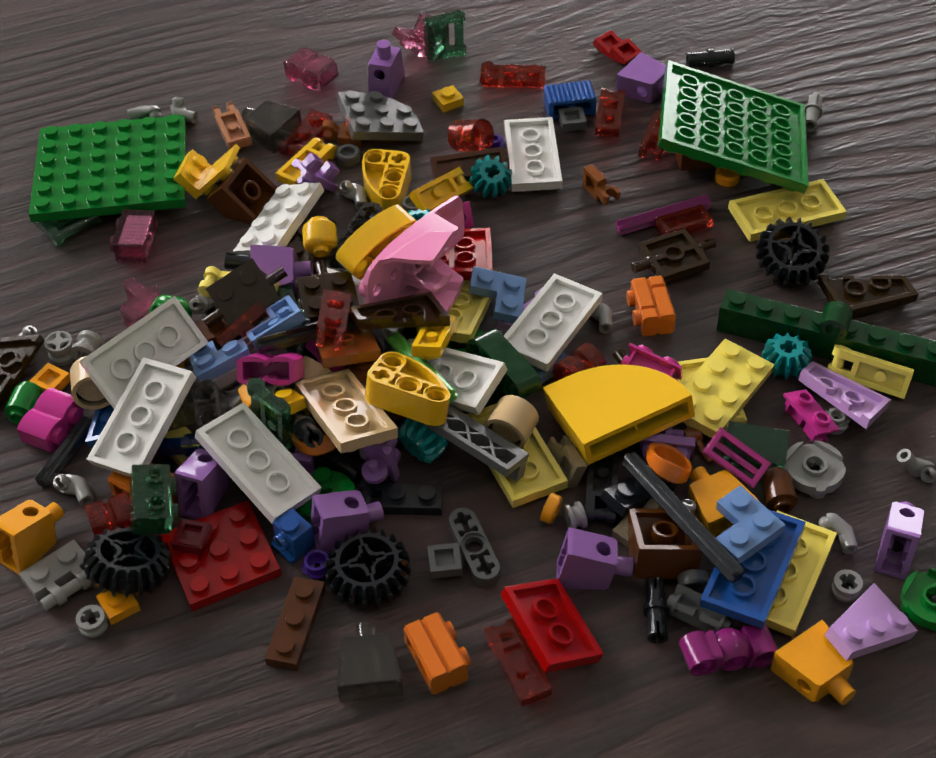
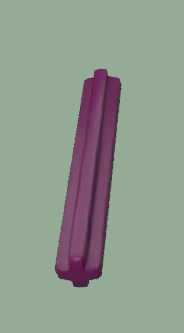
(647, 219)

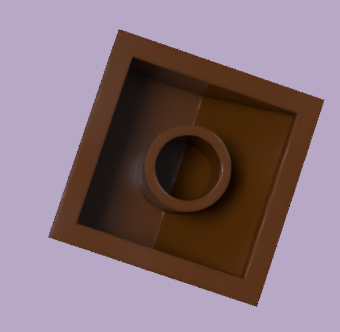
(242, 192)
(659, 545)

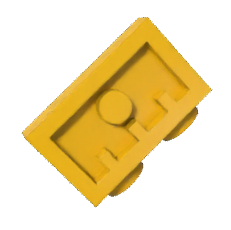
(199, 176)

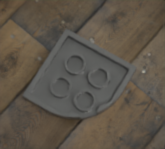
(378, 117)

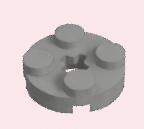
(813, 482)

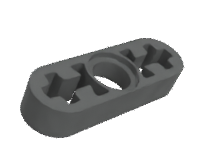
(473, 559)

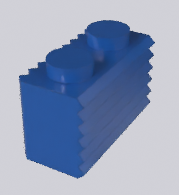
(569, 96)

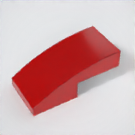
(615, 48)

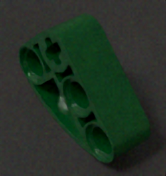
(520, 377)

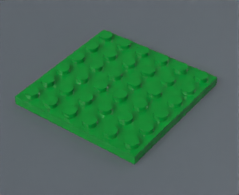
(734, 127)
(108, 168)

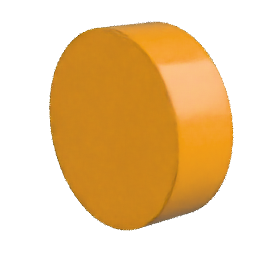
(726, 177)
(551, 508)

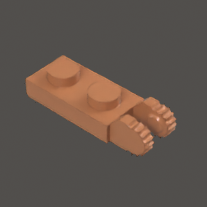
(232, 126)

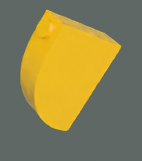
(616, 407)

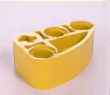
(386, 176)
(372, 238)
(407, 389)

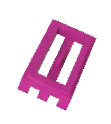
(714, 442)

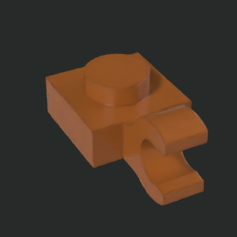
(339, 133)
(596, 185)

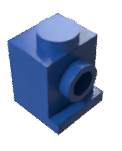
(292, 536)

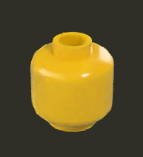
(319, 236)

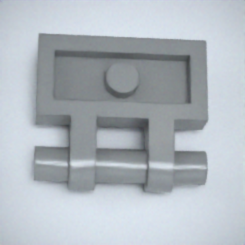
(55, 570)

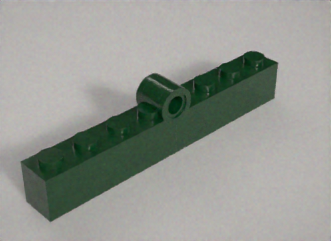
(763, 318)

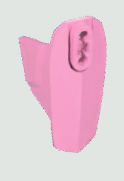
(414, 259)

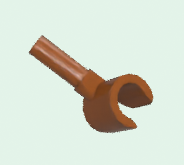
(694, 433)

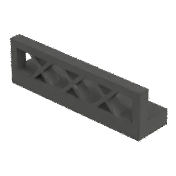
(483, 444)

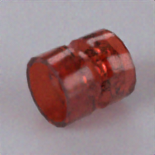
(470, 135)
(580, 359)
(111, 514)

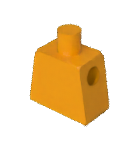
(706, 492)
(27, 534)
(814, 666)

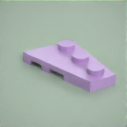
(846, 395)
(869, 626)

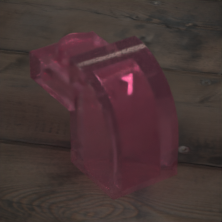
(413, 38)
(139, 301)

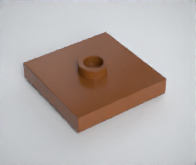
(356, 348)

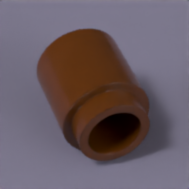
(779, 490)

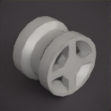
(86, 344)
(58, 348)

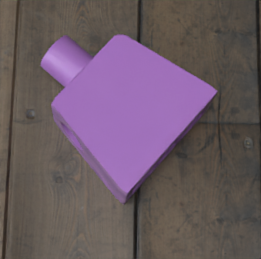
(385, 63)
(642, 78)
(272, 257)
(200, 485)
(339, 515)
(904, 526)
(590, 561)

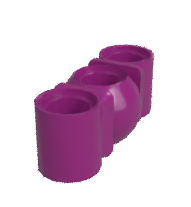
(727, 649)

